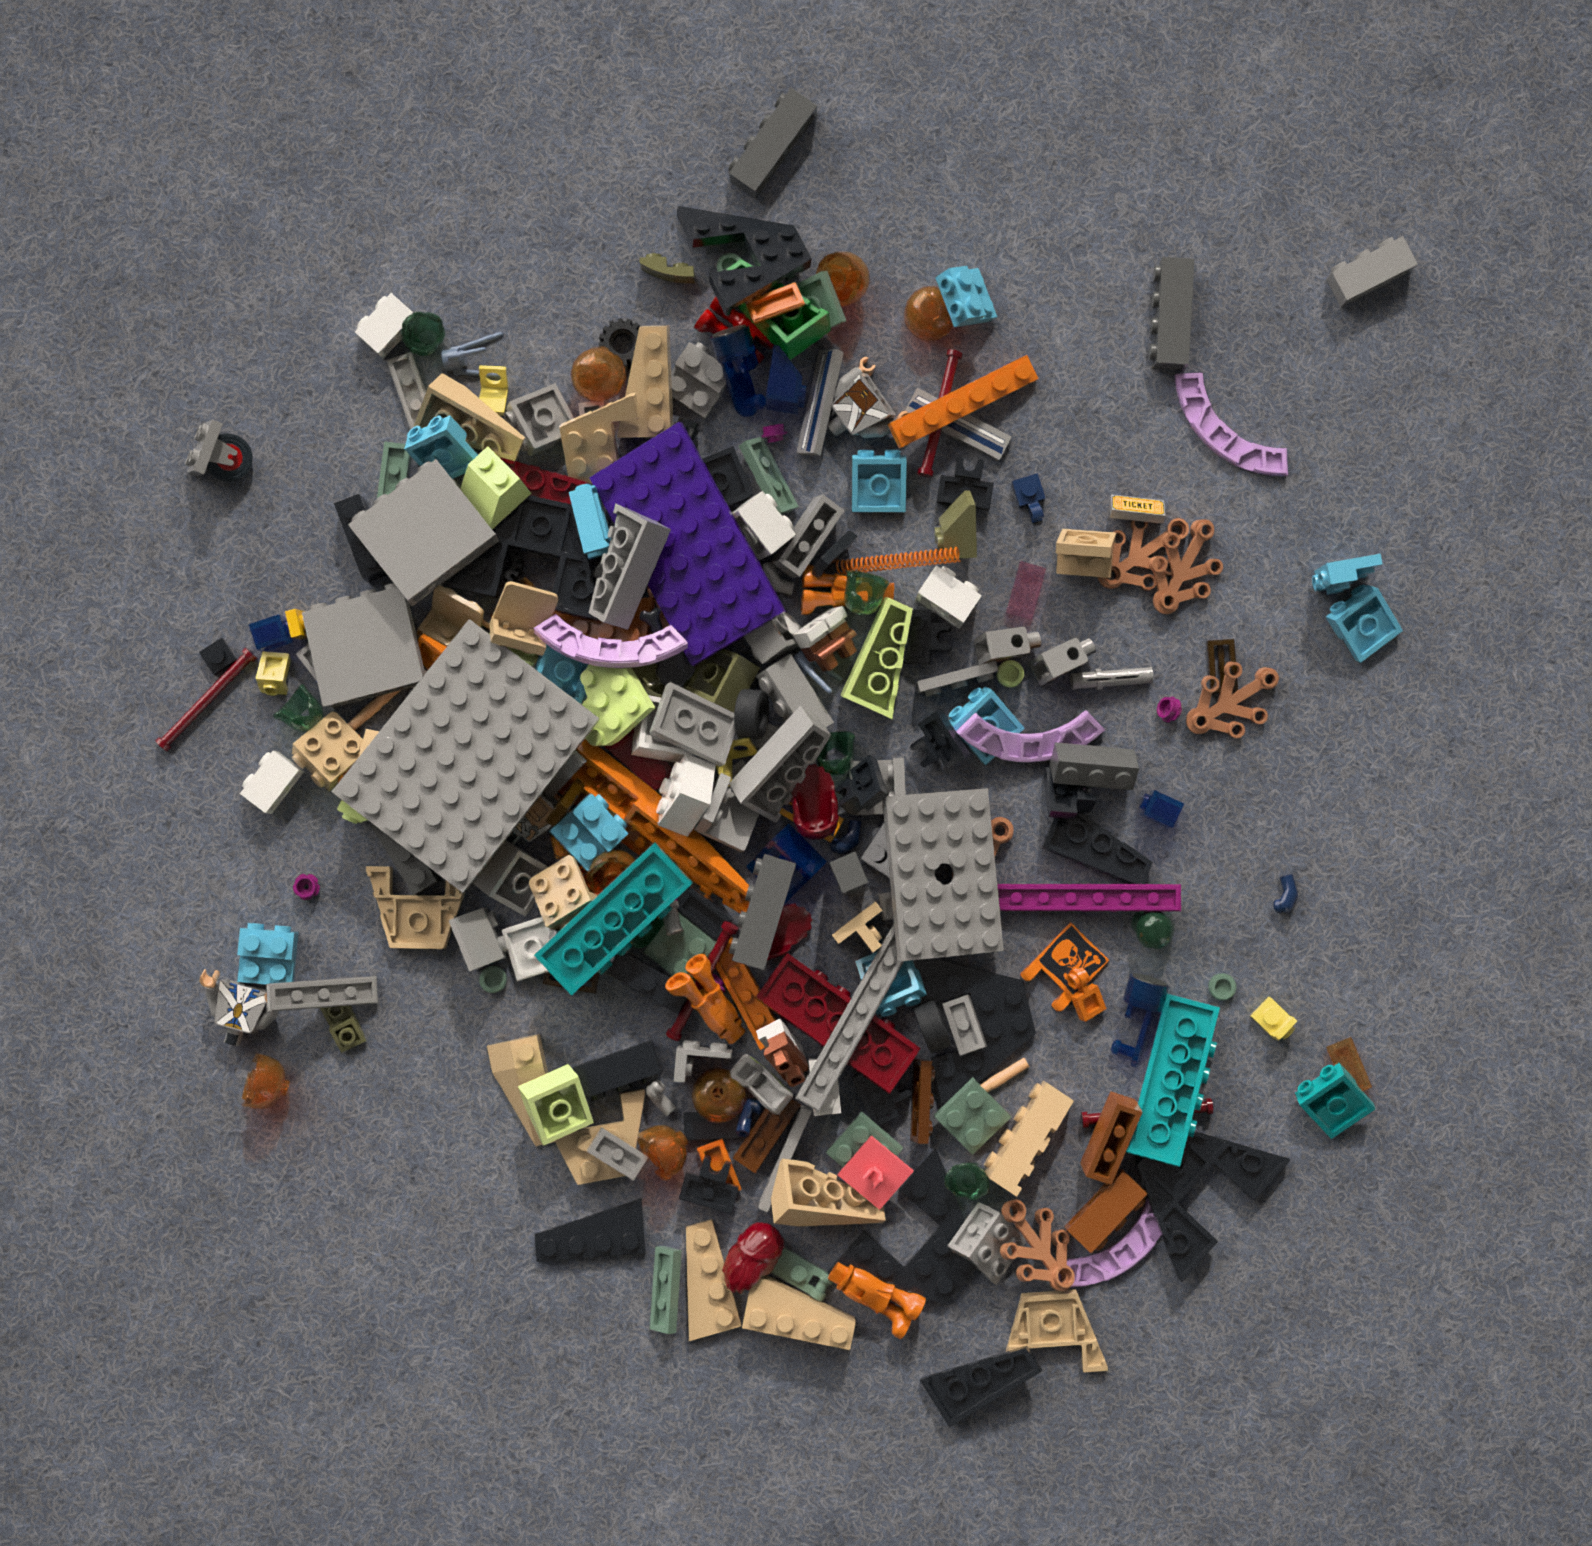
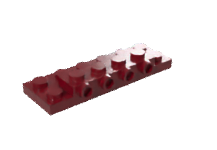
(815, 1008)

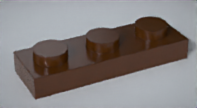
(922, 1101)
(765, 1136)

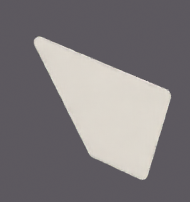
(792, 624)

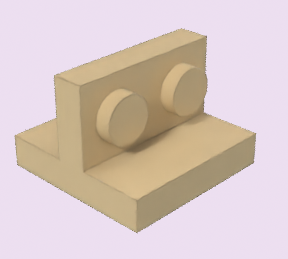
(1085, 553)
(868, 934)

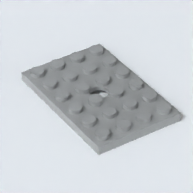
(935, 917)

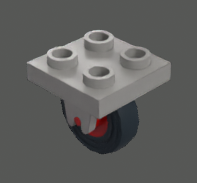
(223, 455)

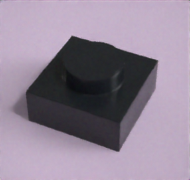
(218, 656)

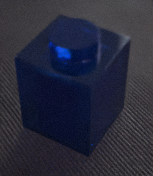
(270, 633)
(1160, 808)

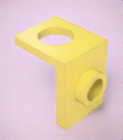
(494, 392)
(733, 754)

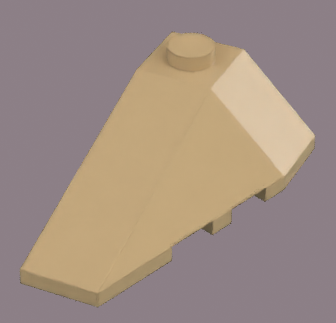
(476, 418)

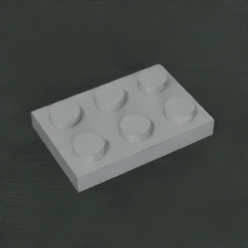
(694, 724)

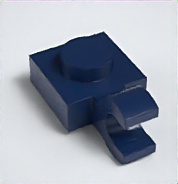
(1029, 493)

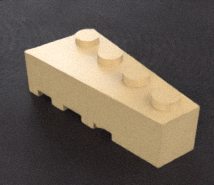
(1027, 1137)

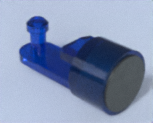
(737, 357)
(1147, 994)

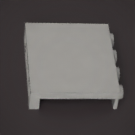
(423, 531)
(363, 646)

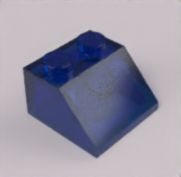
(785, 385)
(793, 848)

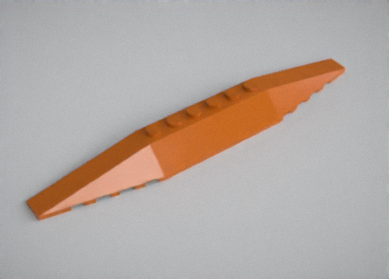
(637, 807)

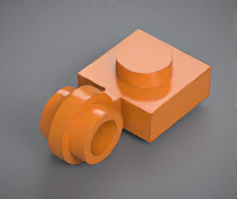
(1088, 999)

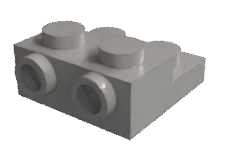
(697, 379)
(538, 418)

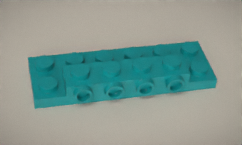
(614, 919)
(1174, 1080)

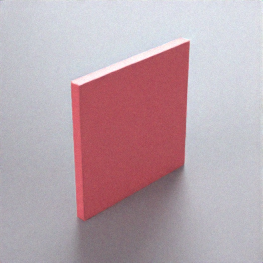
(875, 1172)

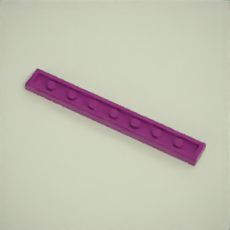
(1089, 897)

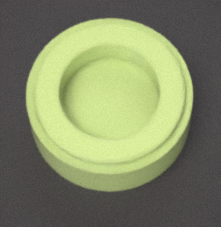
(1010, 673)

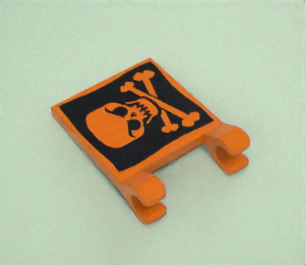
(1065, 952)

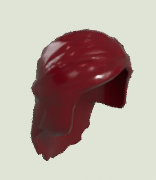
(815, 804)
(790, 929)
(752, 1256)

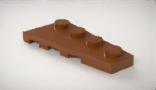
(603, 630)

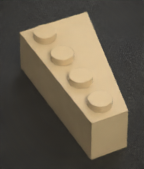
(651, 382)
(793, 1314)

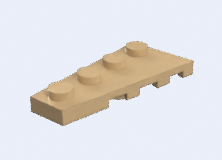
(709, 1301)

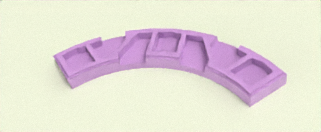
(1219, 436)
(609, 652)
(1028, 747)
(1121, 1255)

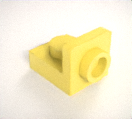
(273, 673)
(1274, 1019)

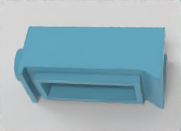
(590, 520)

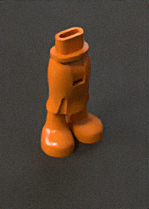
(812, 599)
(710, 1001)
(876, 1294)

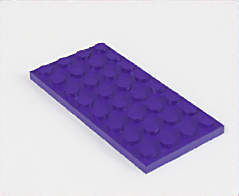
(706, 571)

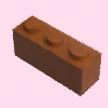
(1111, 1138)
(1106, 1211)

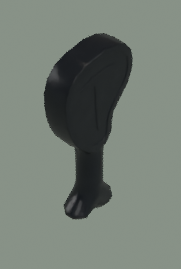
(673, 669)

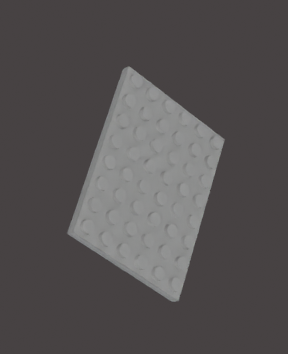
(466, 756)

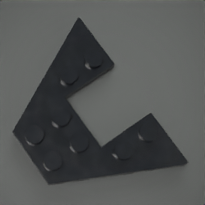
(772, 245)
(540, 528)
(1001, 1012)
(1167, 1184)
(934, 1268)

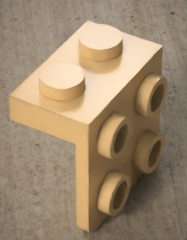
(449, 615)
(517, 615)
(327, 750)
(560, 892)

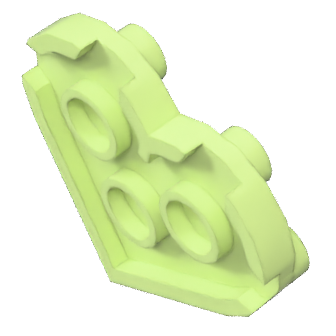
(616, 700)

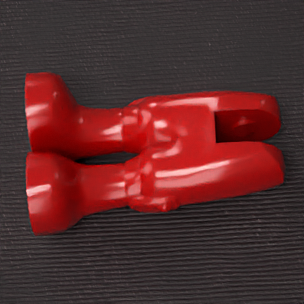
(709, 323)

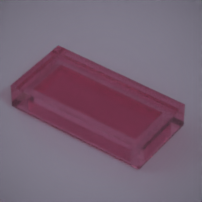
(1025, 590)

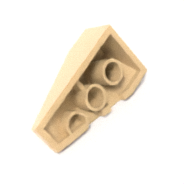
(515, 1064)
(815, 1199)

